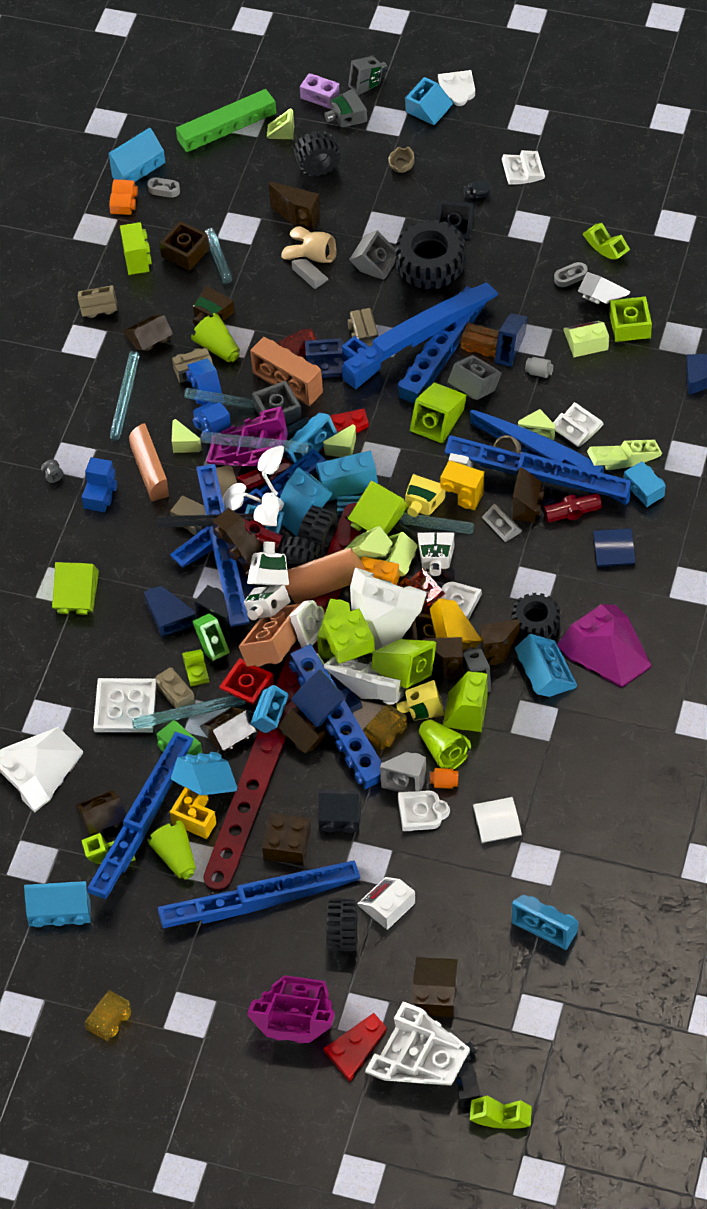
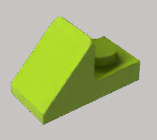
(195, 667)

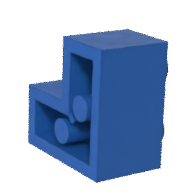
(349, 350)
(203, 377)
(212, 418)
(99, 485)

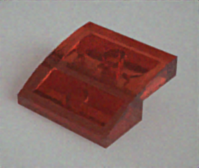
(424, 582)

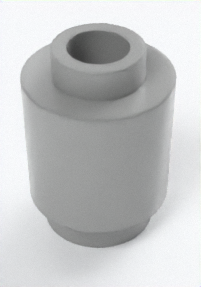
(539, 367)

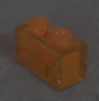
(480, 340)

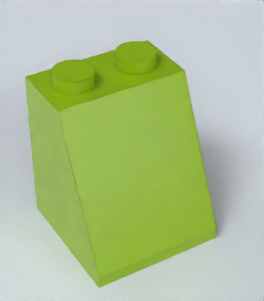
(437, 412)
(377, 508)
(74, 587)
(334, 609)
(405, 661)
(467, 703)

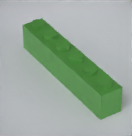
(226, 120)

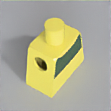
(423, 496)
(422, 702)

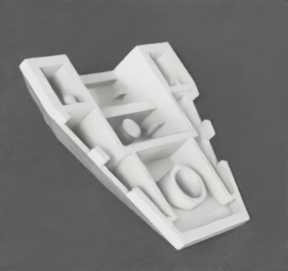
(385, 606)
(365, 681)
(39, 765)
(419, 1051)

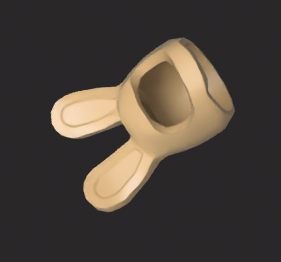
(313, 246)

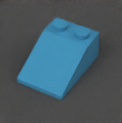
(299, 496)

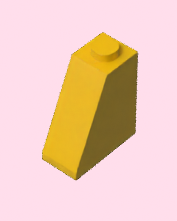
(451, 622)

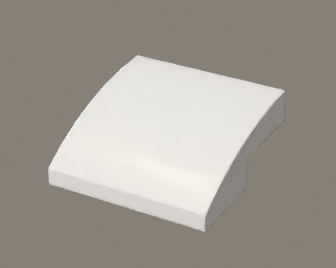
(523, 167)
(577, 425)
(497, 820)

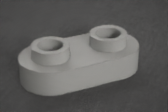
(568, 274)

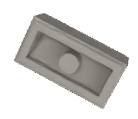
(309, 272)
(501, 523)

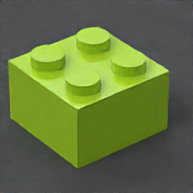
(135, 248)
(630, 319)
(349, 636)

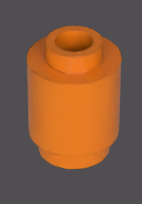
(444, 778)

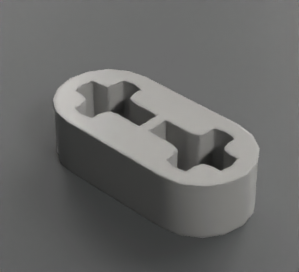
(163, 187)

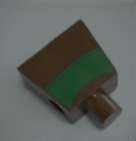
(212, 302)

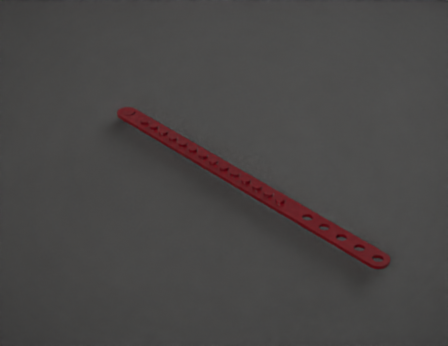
(266, 747)

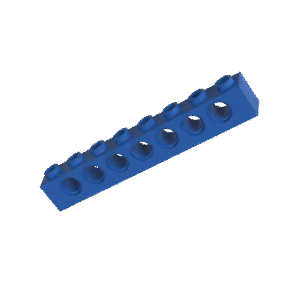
(434, 357)
(368, 775)

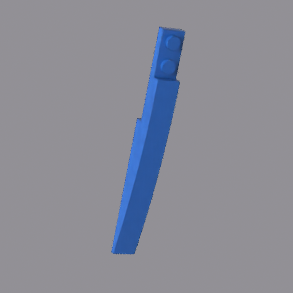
(419, 328)
(535, 444)
(540, 467)
(201, 542)
(226, 566)
(139, 818)
(259, 895)

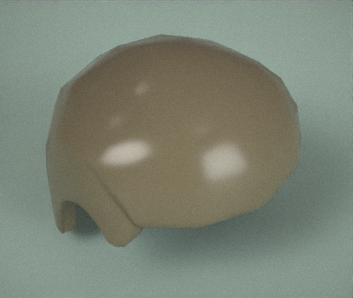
(401, 159)
(508, 443)

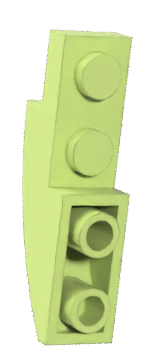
(626, 455)

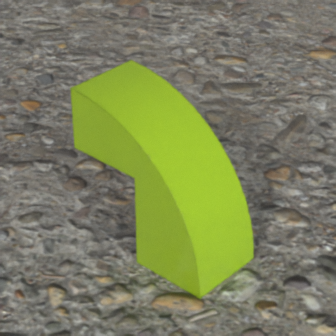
(602, 242)
(97, 848)
(497, 1115)

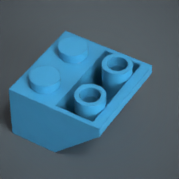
(428, 101)

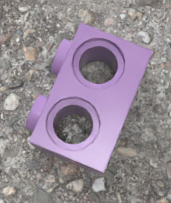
(319, 90)

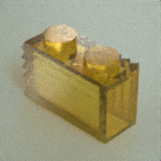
(385, 727)
(108, 1016)

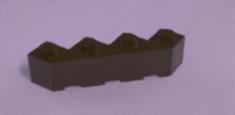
(241, 544)

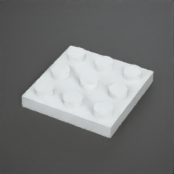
(121, 701)

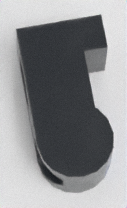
(470, 1089)

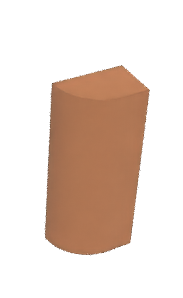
(148, 463)
(322, 575)

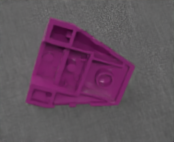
(268, 425)
(606, 645)
(293, 1010)

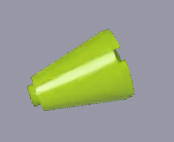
(216, 337)
(445, 744)
(174, 849)

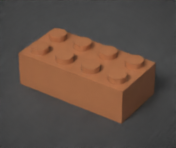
(280, 364)
(269, 639)

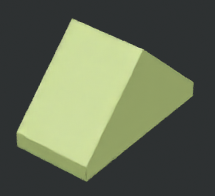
(282, 126)
(538, 423)
(183, 439)
(341, 443)

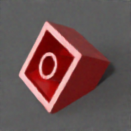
(247, 682)

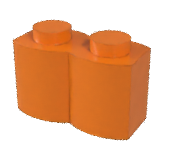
(122, 197)

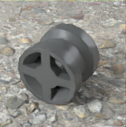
(52, 471)

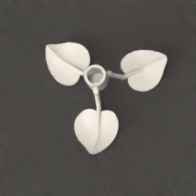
(270, 503)

